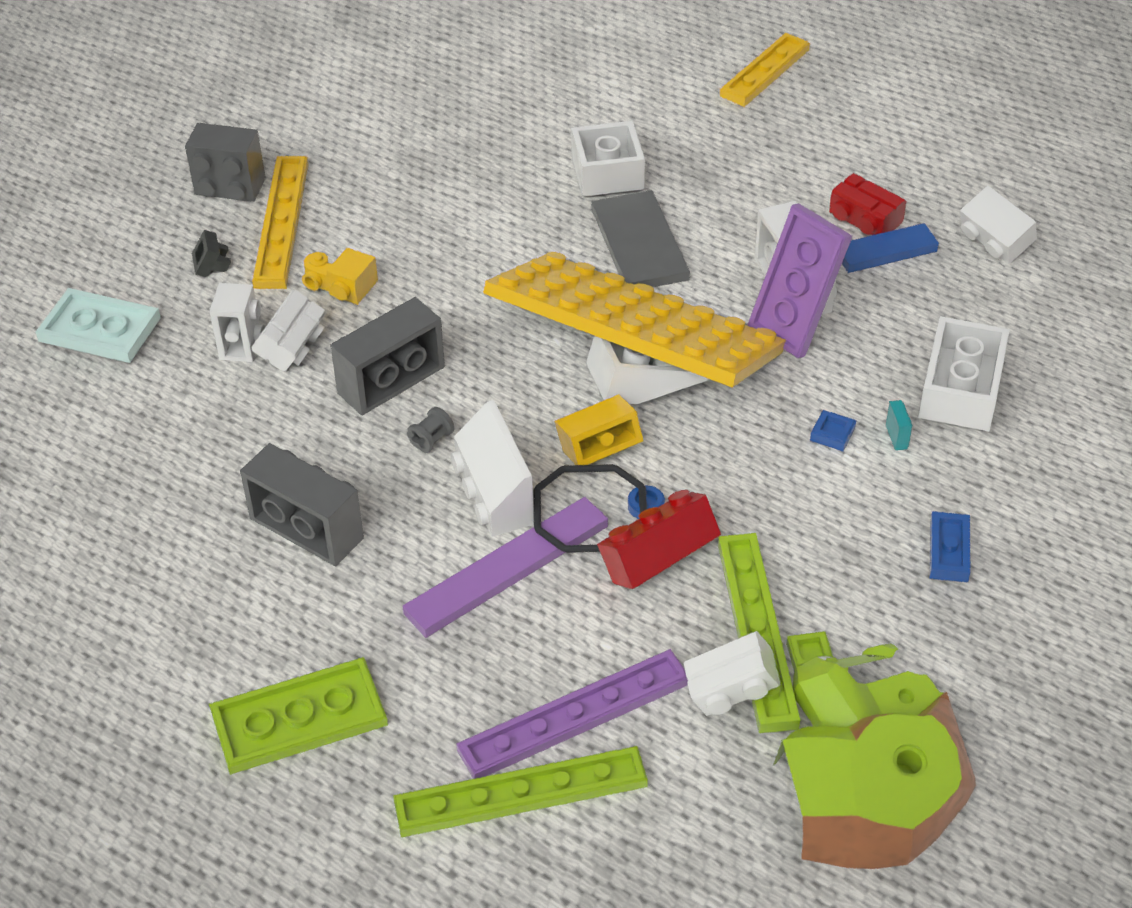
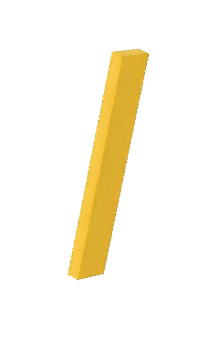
(280, 223)

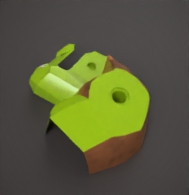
(876, 766)

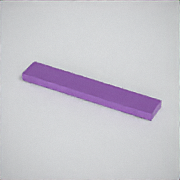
(502, 568)
(572, 714)

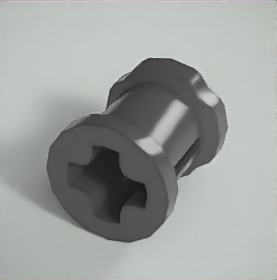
(430, 429)

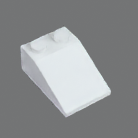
(633, 374)

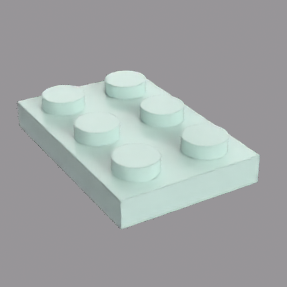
(98, 325)

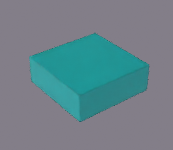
(898, 425)

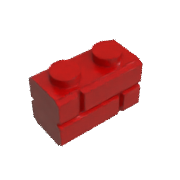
(867, 205)

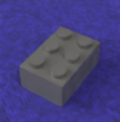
(388, 355)
(302, 503)

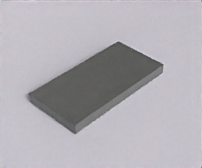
(640, 239)

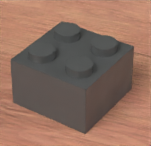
(225, 162)

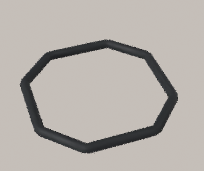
(580, 468)

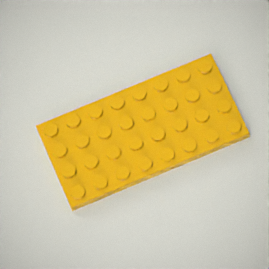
(637, 318)

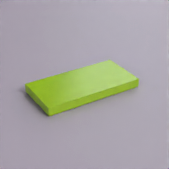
(297, 715)

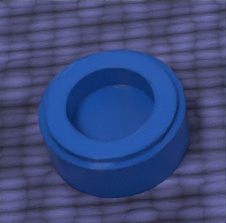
(653, 497)

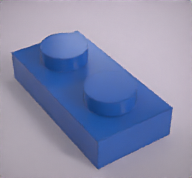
(950, 546)

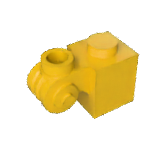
(345, 279)

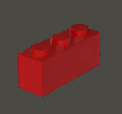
(658, 538)

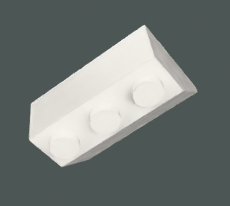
(494, 472)

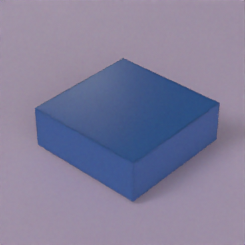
(833, 430)

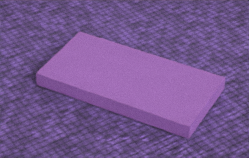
(800, 278)

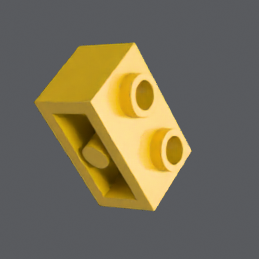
(599, 430)

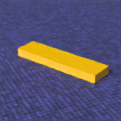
(764, 69)

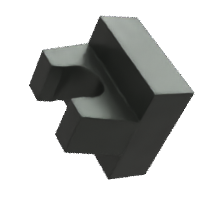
(210, 255)

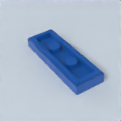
(889, 247)

